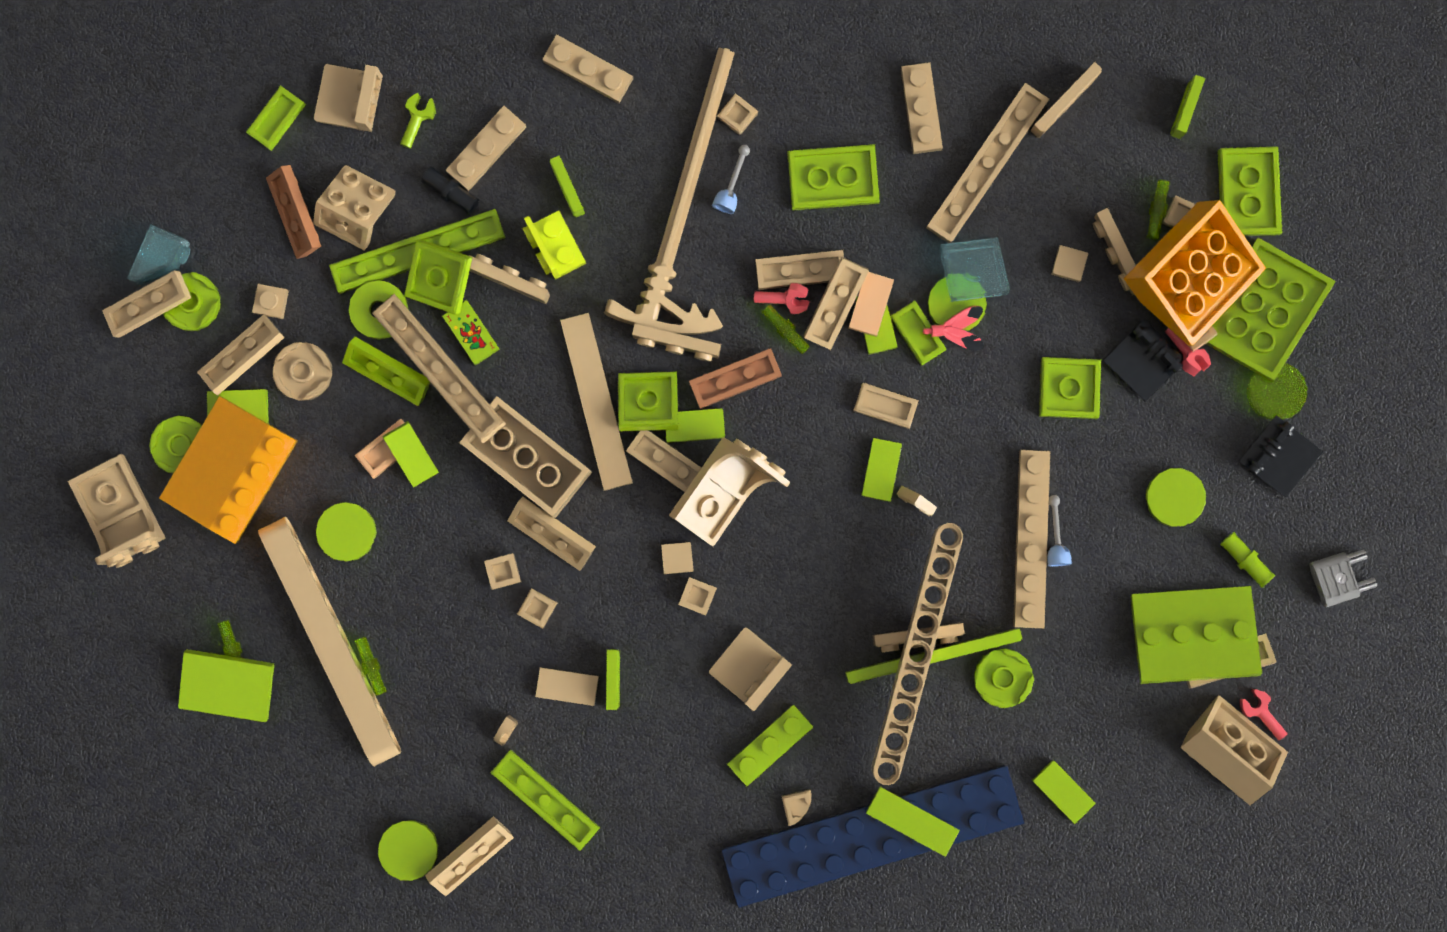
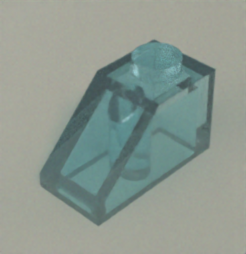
(158, 255)

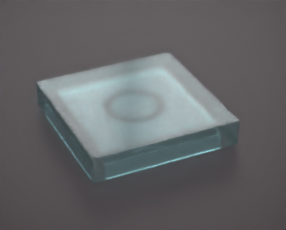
(974, 269)

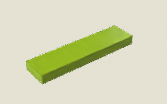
(545, 800)

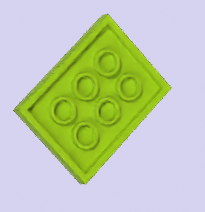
(1271, 312)
(1195, 635)

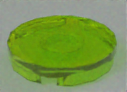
(1279, 398)

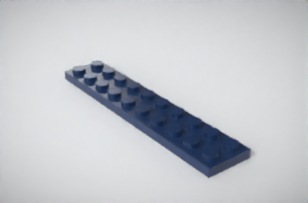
(860, 842)

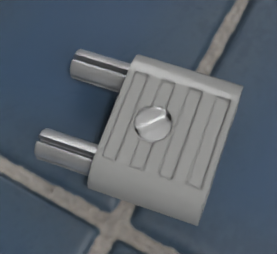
(1336, 579)

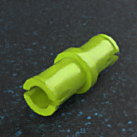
(1247, 559)

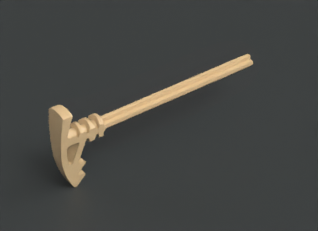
(662, 270)

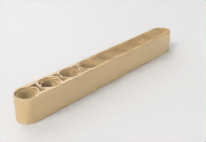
(329, 641)
(920, 668)

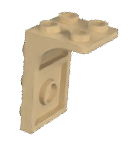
(723, 487)
(116, 512)

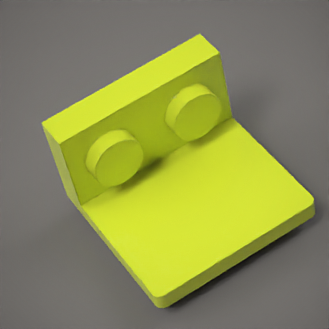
(557, 246)

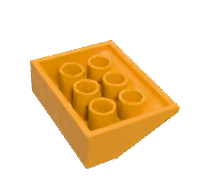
(1196, 271)
(228, 470)

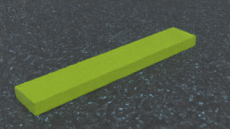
(398, 256)
(939, 654)

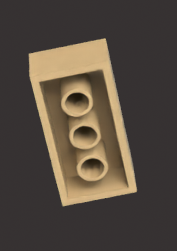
(529, 460)

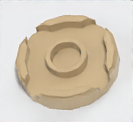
(302, 371)

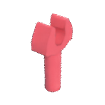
(787, 298)
(1192, 361)
(1263, 713)

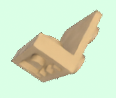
(348, 97)
(352, 206)
(750, 668)

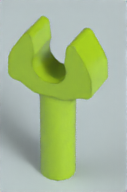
(416, 118)

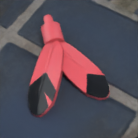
(953, 328)

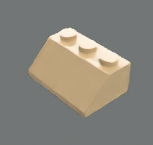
(1235, 750)

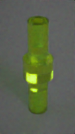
(1158, 209)
(786, 329)
(231, 646)
(370, 666)

